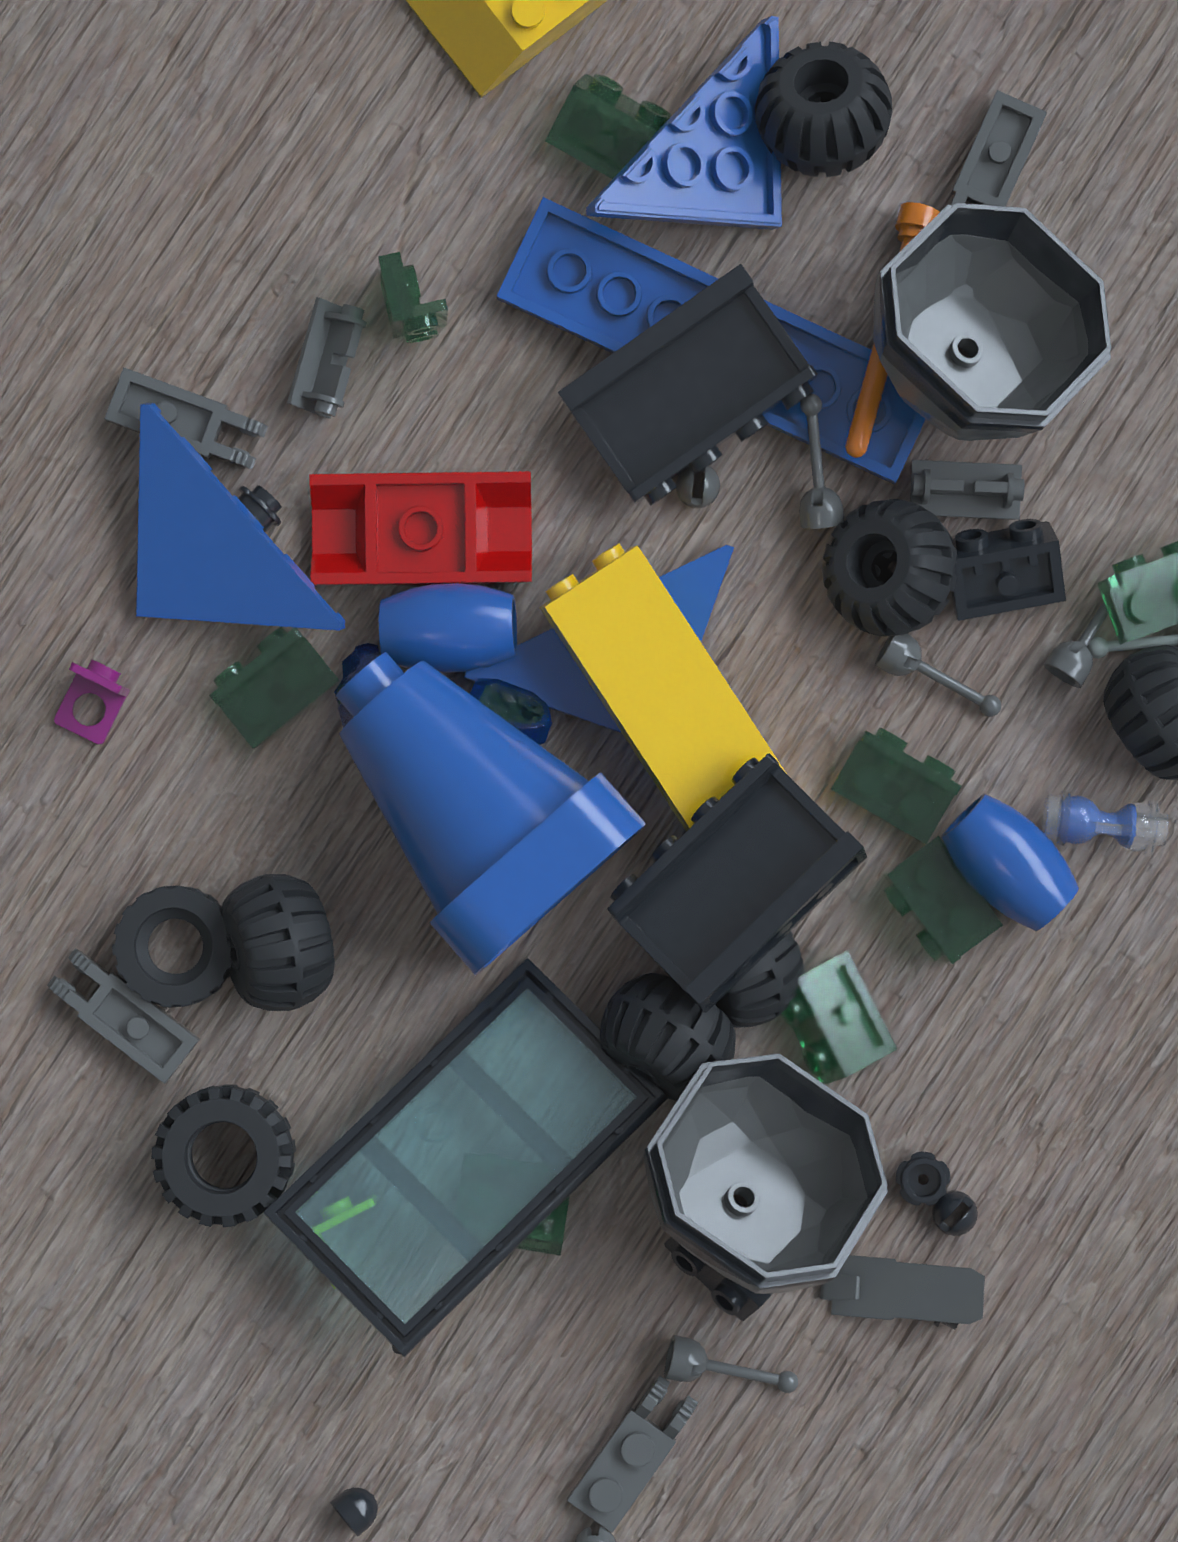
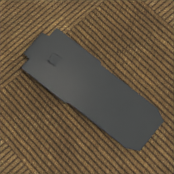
(905, 1290)

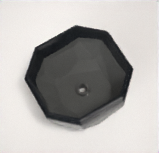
(1005, 297)
(786, 1148)

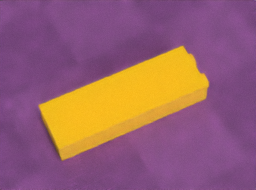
(655, 679)

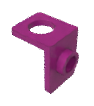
(92, 680)

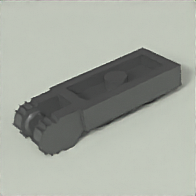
(998, 152)
(188, 413)
(127, 1020)
(629, 1459)

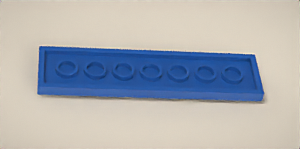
(617, 288)

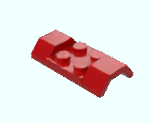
(421, 528)

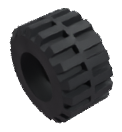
(176, 1167)

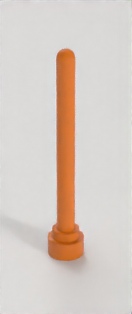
(910, 221)

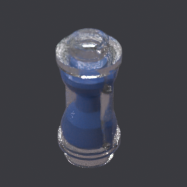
(1079, 820)

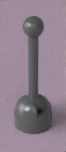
(820, 505)
(903, 656)
(1072, 659)
(688, 1360)

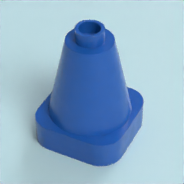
(477, 806)

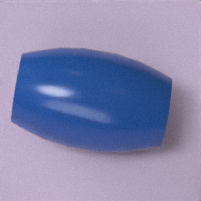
(449, 626)
(1010, 862)

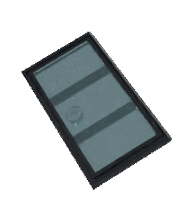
(464, 1157)

